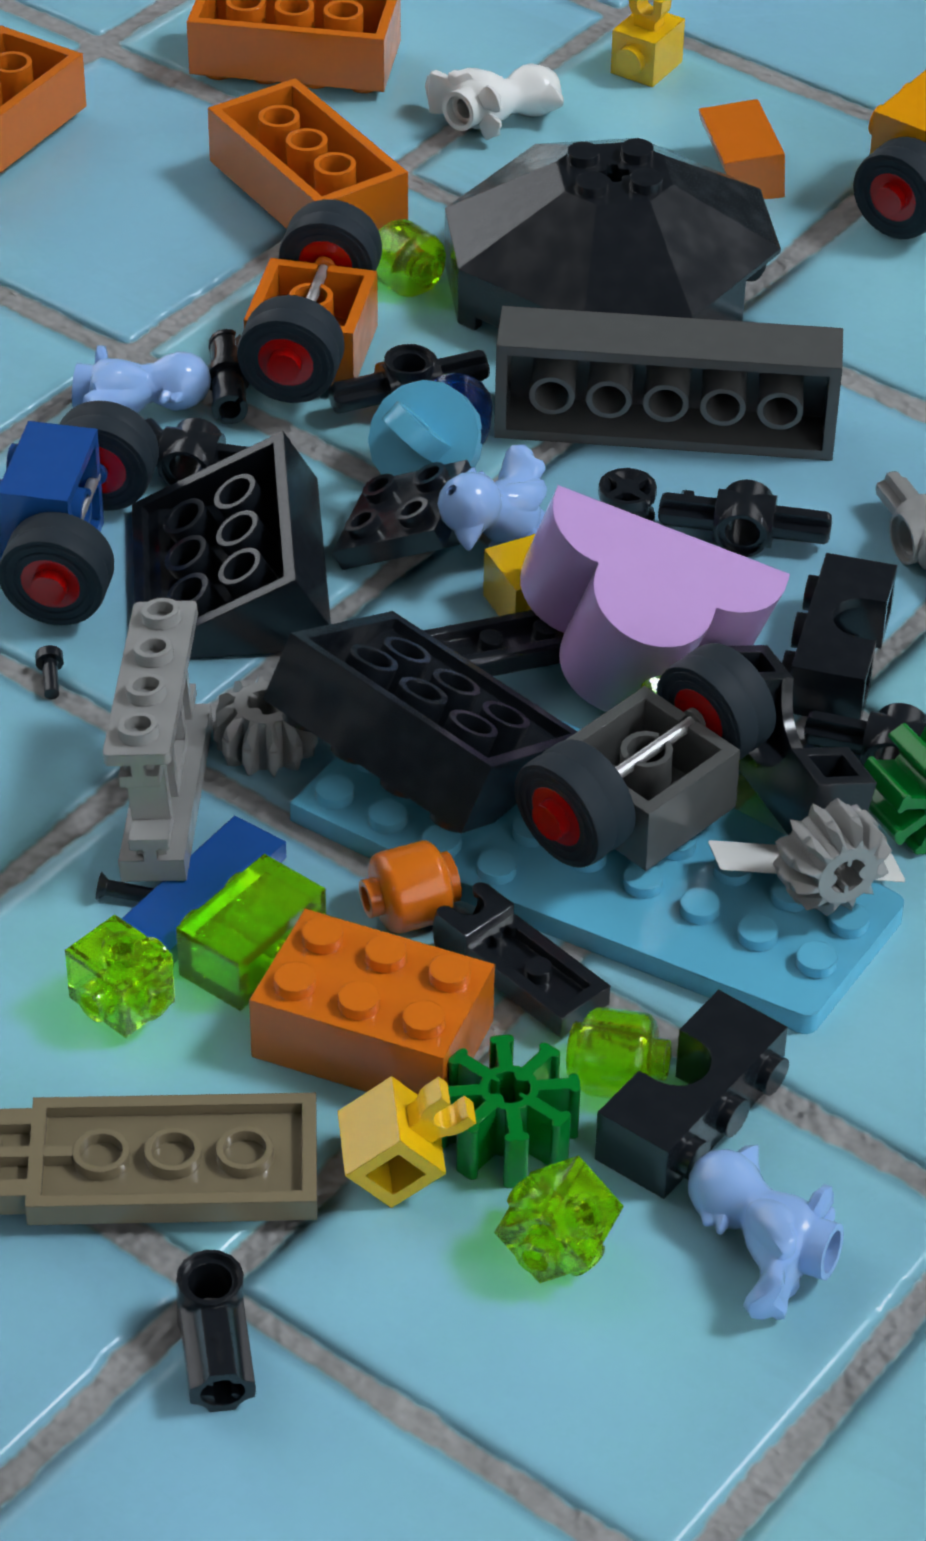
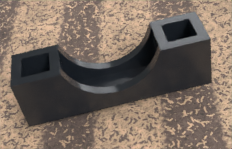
(795, 776)

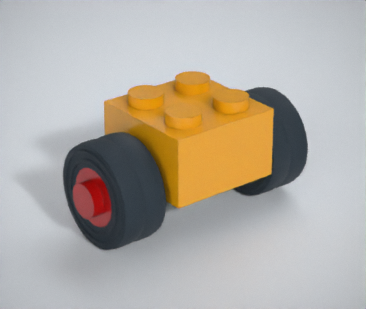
(893, 177)

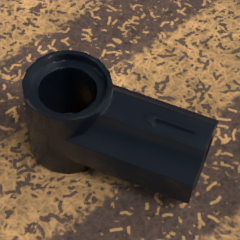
(214, 1330)

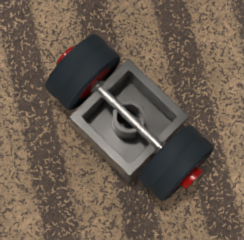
(651, 764)

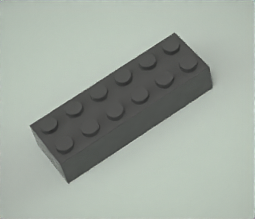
(667, 382)

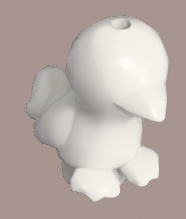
(484, 99)

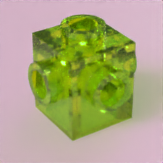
(120, 976)
(559, 1220)

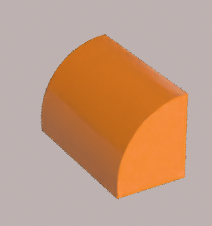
(746, 145)

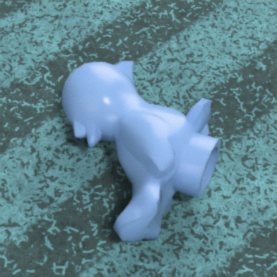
(173, 381)
(499, 509)
(779, 1228)

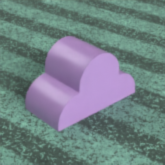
(637, 594)

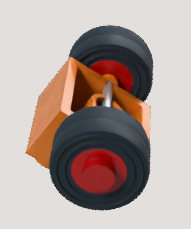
(314, 304)

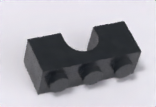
(839, 635)
(662, 1129)

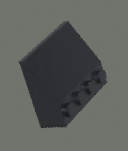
(241, 547)
(413, 716)

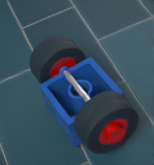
(55, 503)

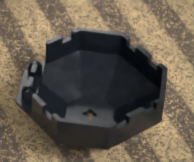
(606, 233)

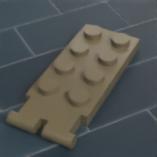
(160, 1159)

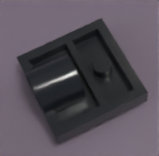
(398, 517)

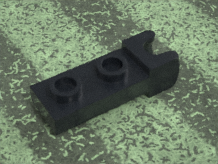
(526, 963)

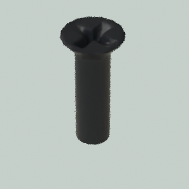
(120, 889)

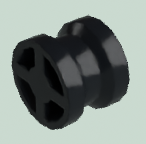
(629, 491)

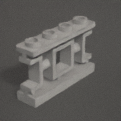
(158, 741)

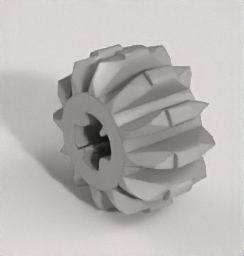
(255, 733)
(832, 857)

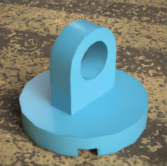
(424, 426)

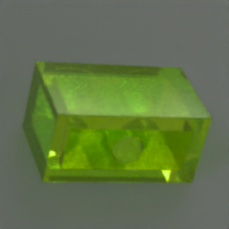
(243, 927)

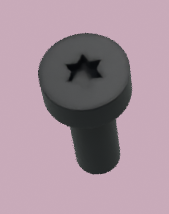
(49, 661)

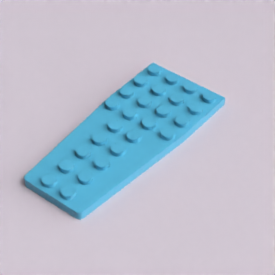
(672, 921)

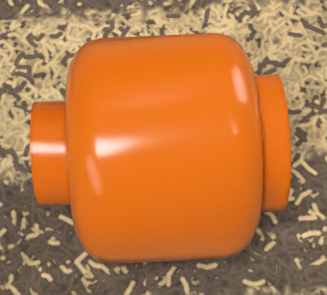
(409, 886)

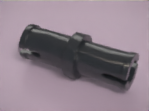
(227, 380)

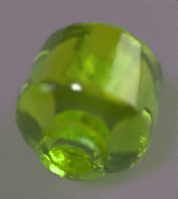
(410, 258)
(613, 1048)

